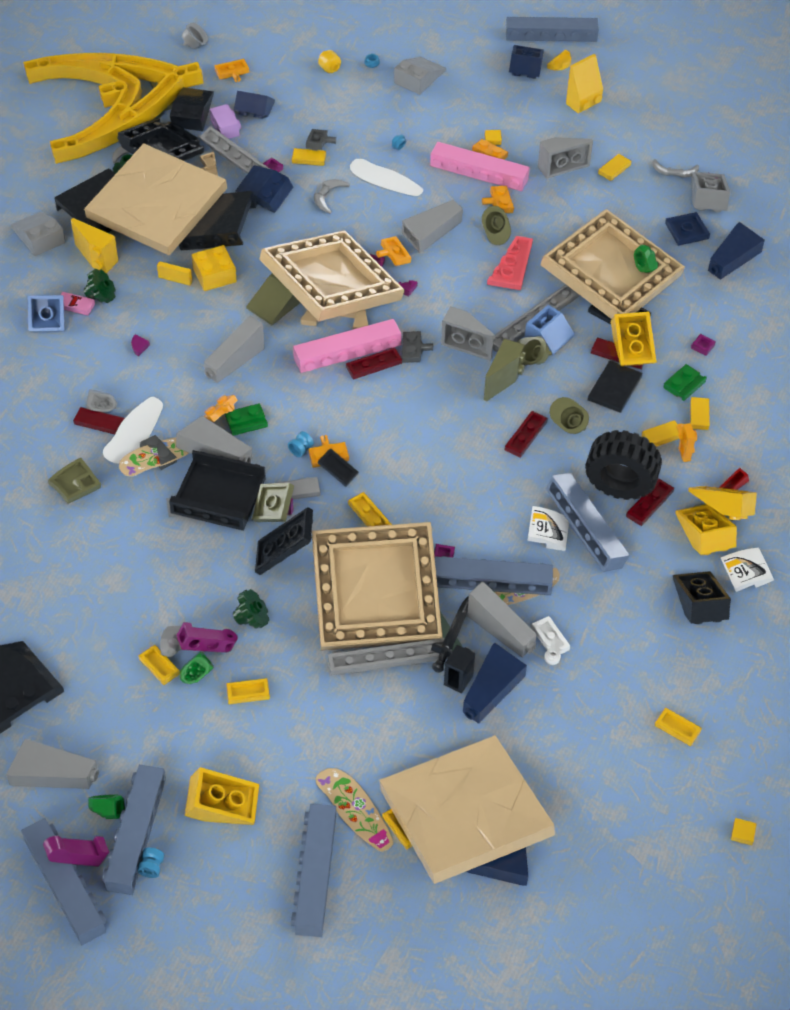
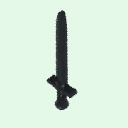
(449, 641)

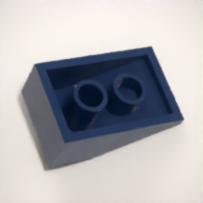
(526, 61)
(268, 187)

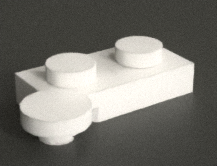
(551, 639)

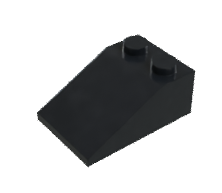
(191, 108)
(702, 597)

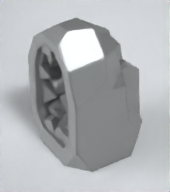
(100, 401)
(169, 643)

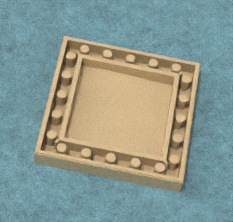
(156, 199)
(602, 266)
(331, 275)
(376, 586)
(466, 809)

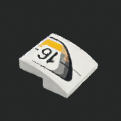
(548, 528)
(747, 568)

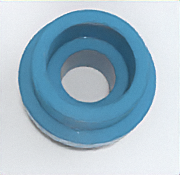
(372, 60)
(398, 142)

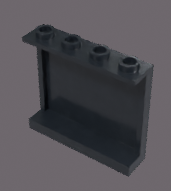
(77, 198)
(221, 223)
(218, 490)

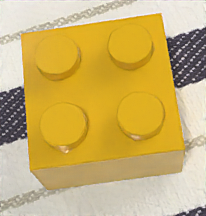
(214, 268)

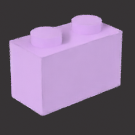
(225, 121)

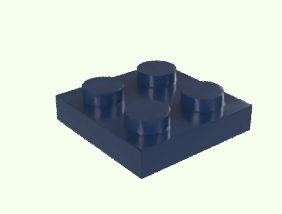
(687, 228)

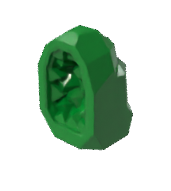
(645, 259)
(195, 669)
(107, 806)

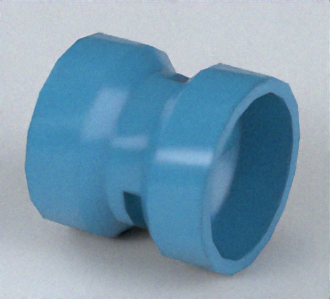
(300, 444)
(150, 864)

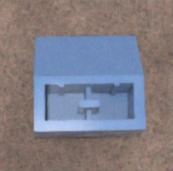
(551, 326)

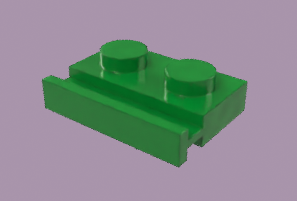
(684, 382)
(246, 419)

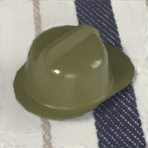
(496, 225)
(535, 349)
(569, 415)

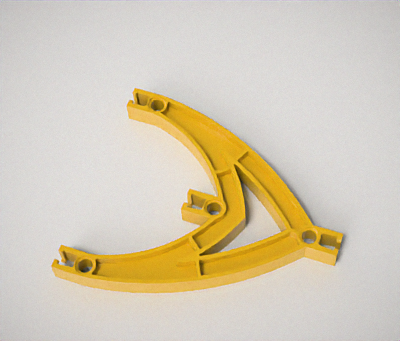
(119, 89)

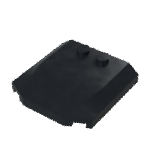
(164, 137)
(23, 682)

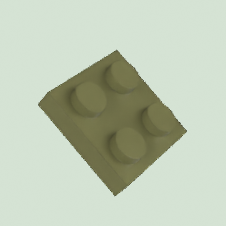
(273, 502)

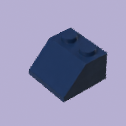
(253, 104)

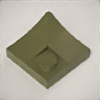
(74, 481)

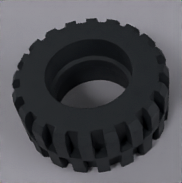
(627, 449)

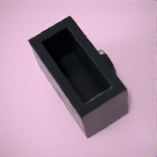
(459, 668)

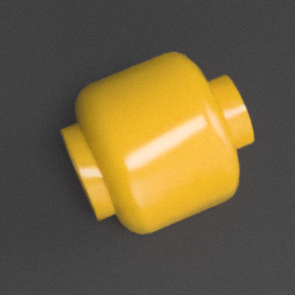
(329, 61)

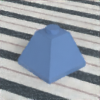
(46, 313)

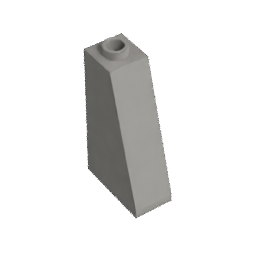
(431, 225)
(235, 350)
(210, 438)
(500, 620)
(50, 767)

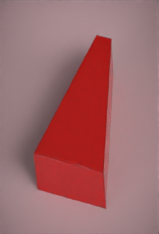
(736, 480)

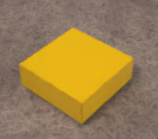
(493, 136)
(743, 831)

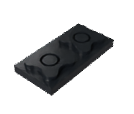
(284, 541)

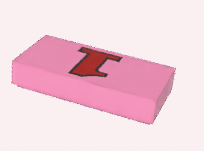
(78, 303)

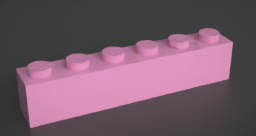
(479, 166)
(347, 345)

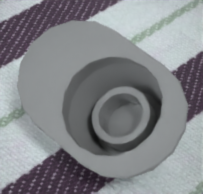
(194, 36)

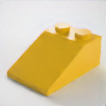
(584, 84)
(95, 245)
(633, 338)
(728, 502)
(707, 529)
(221, 798)

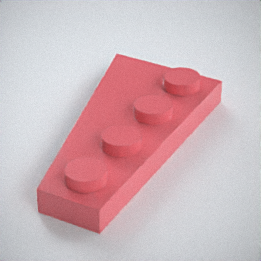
(513, 265)

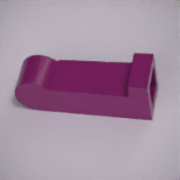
(205, 639)
(76, 851)

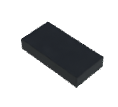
(338, 467)

